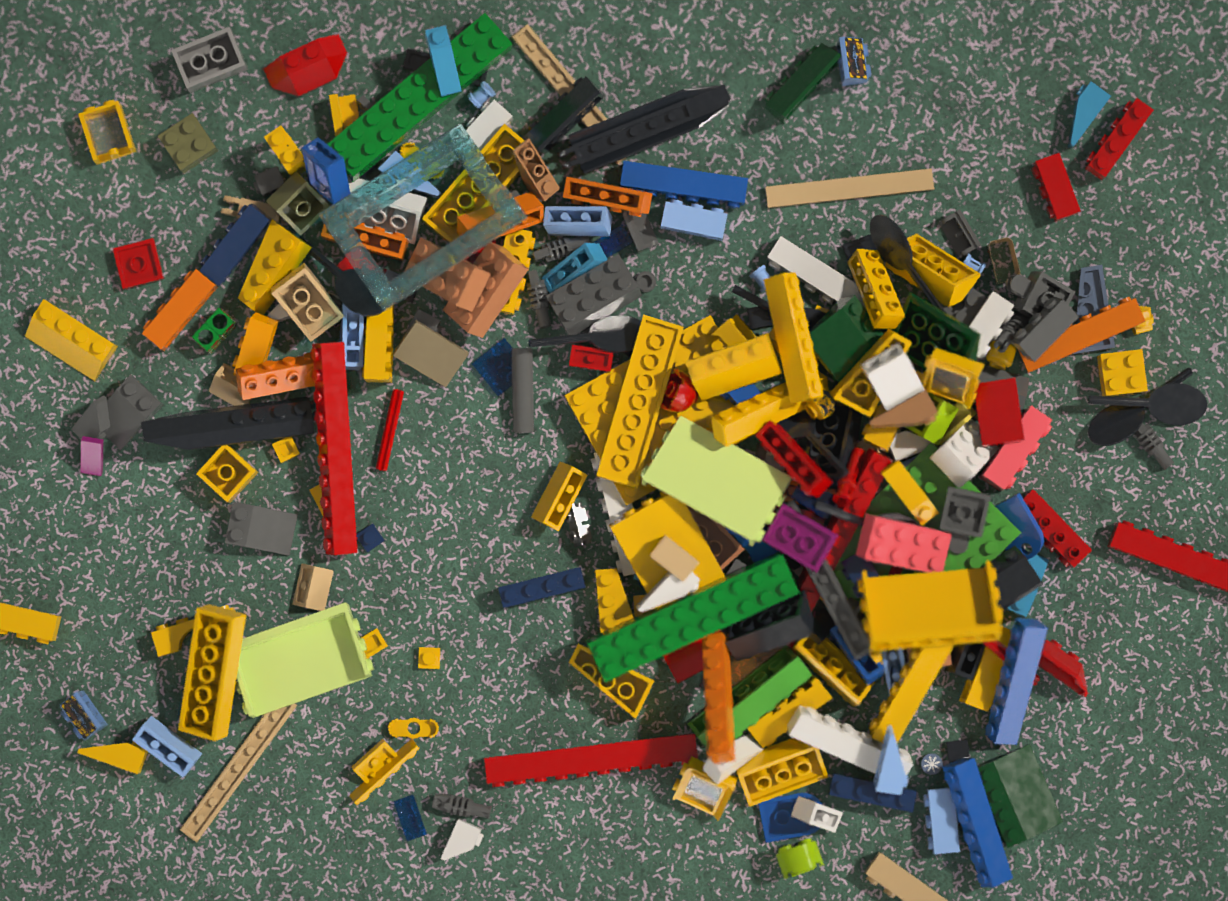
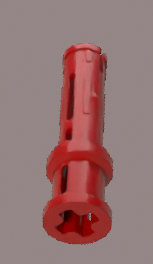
(847, 484)

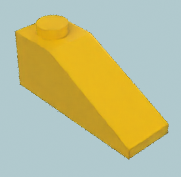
(910, 492)
(122, 755)

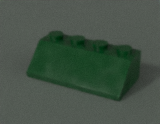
(802, 82)

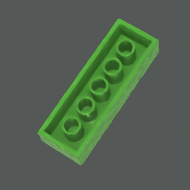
(760, 691)

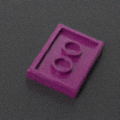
(800, 537)

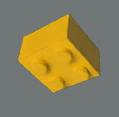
(1122, 373)
(227, 473)

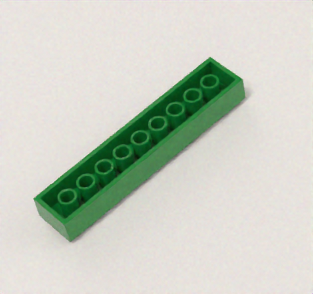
(417, 99)
(692, 616)

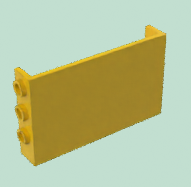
(645, 527)
(931, 608)

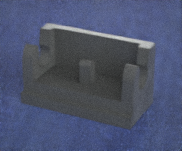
(640, 231)
(959, 233)

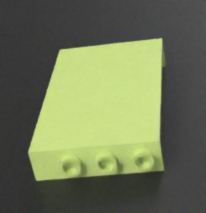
(717, 479)
(301, 660)

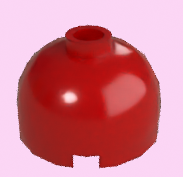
(679, 392)

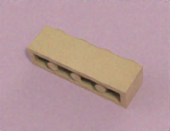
(898, 881)

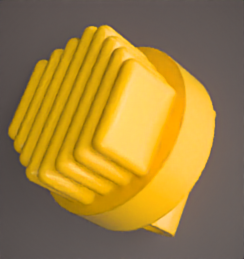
(1146, 326)

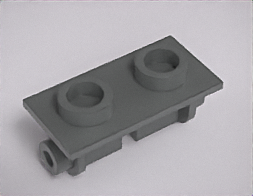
(578, 534)

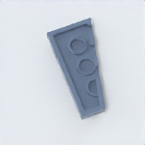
(1091, 299)

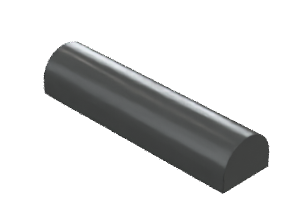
(522, 390)

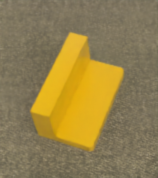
(343, 111)

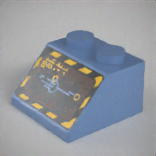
(853, 61)
(83, 715)

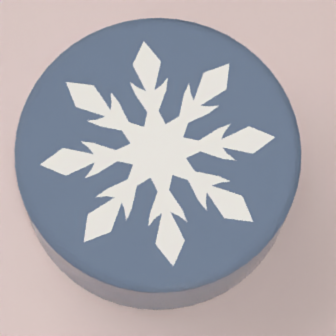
(931, 764)

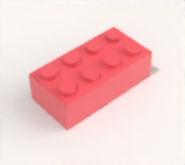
(1012, 456)
(903, 544)

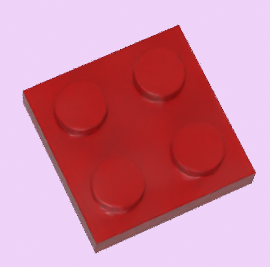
(138, 263)

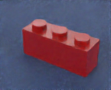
(1056, 187)

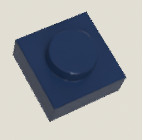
(370, 538)

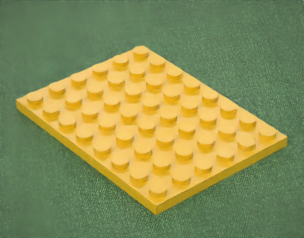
(597, 400)

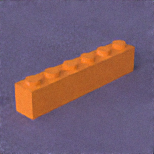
(1090, 331)
(718, 699)

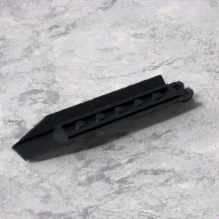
(645, 126)
(232, 424)

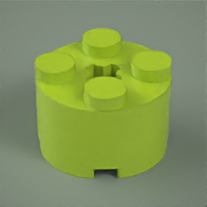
(800, 858)

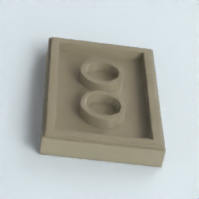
(430, 353)

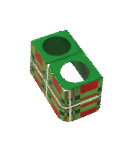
(224, 332)

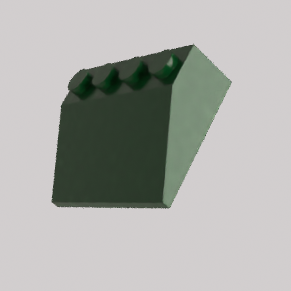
(931, 329)
(843, 336)
(1019, 796)

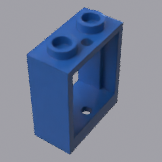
(325, 170)

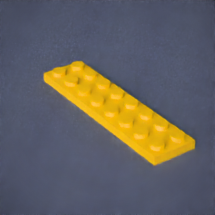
(639, 401)

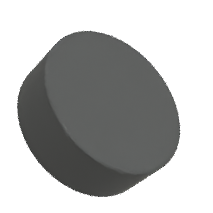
(646, 281)

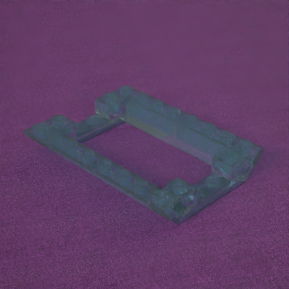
(398, 181)

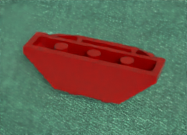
(307, 66)
(1063, 666)

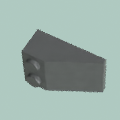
(128, 408)
(261, 528)

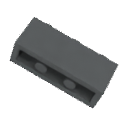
(1044, 328)

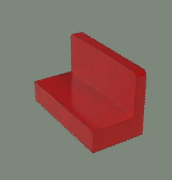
(591, 358)

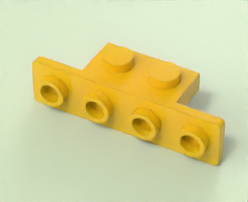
(378, 765)

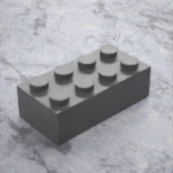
(594, 295)

